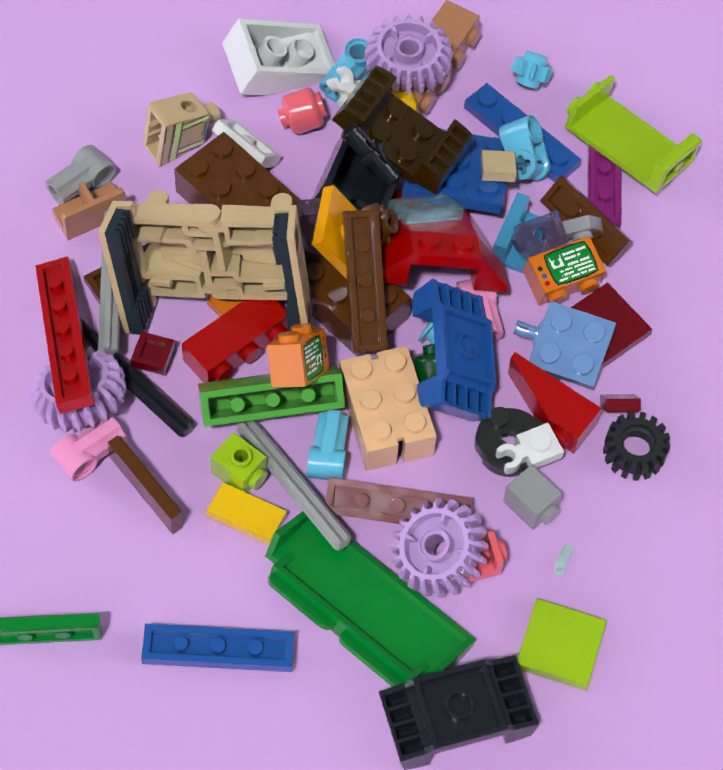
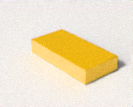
(246, 513)

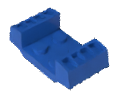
(461, 352)

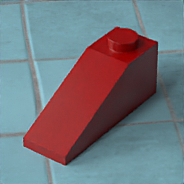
(553, 402)

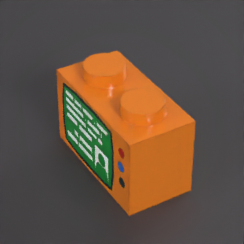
(564, 271)
(298, 356)

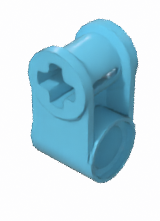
(527, 141)

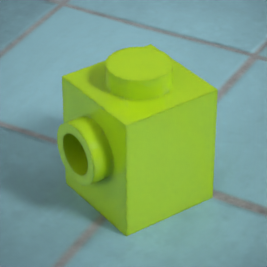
(239, 464)

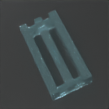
(426, 209)

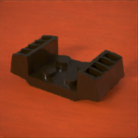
(408, 139)

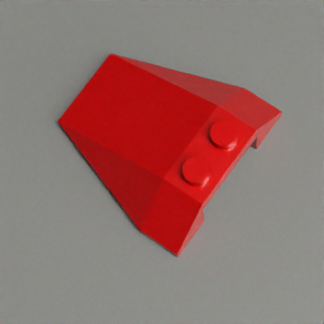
(444, 245)

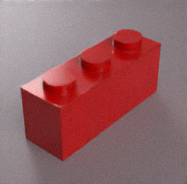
(234, 339)

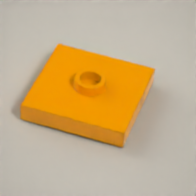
(328, 231)

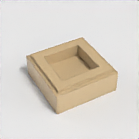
(498, 166)

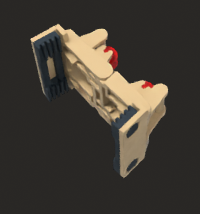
(183, 260)

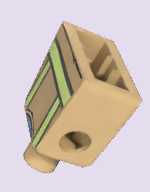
(177, 126)

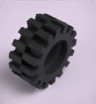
(645, 430)

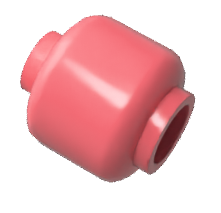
(302, 110)

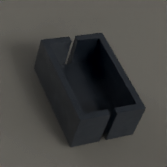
(353, 179)

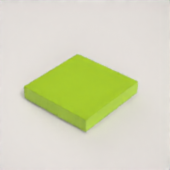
(561, 644)

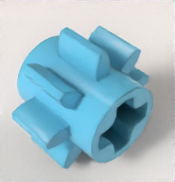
(531, 69)

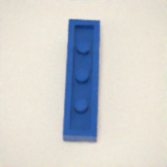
(496, 110)
(217, 647)

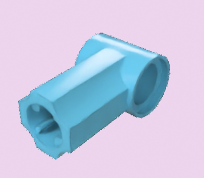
(354, 49)
(328, 453)

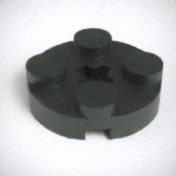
(489, 436)

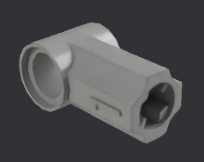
(88, 167)

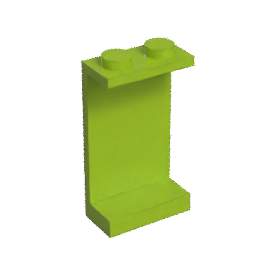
(628, 139)

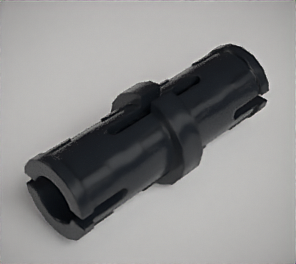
(370, 153)

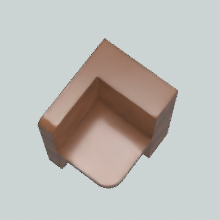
(86, 210)

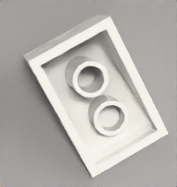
(276, 55)

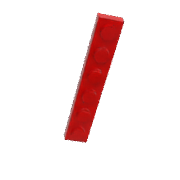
(64, 335)

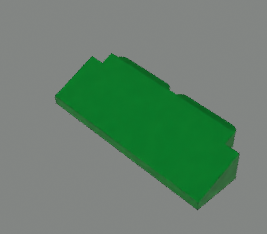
(363, 604)

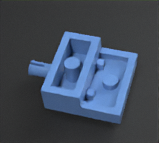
(569, 343)

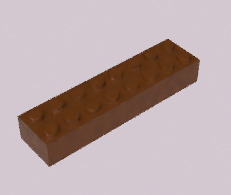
(231, 176)

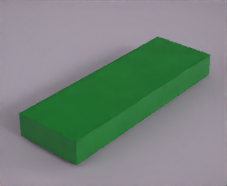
(50, 629)

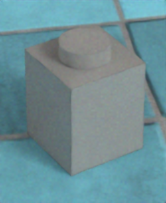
(533, 498)

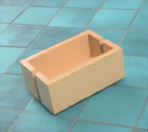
(386, 408)

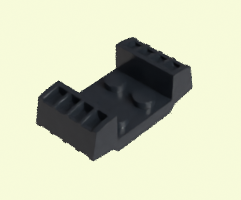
(458, 709)

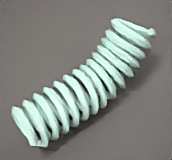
(561, 563)

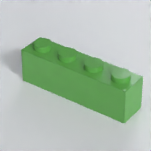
(255, 398)

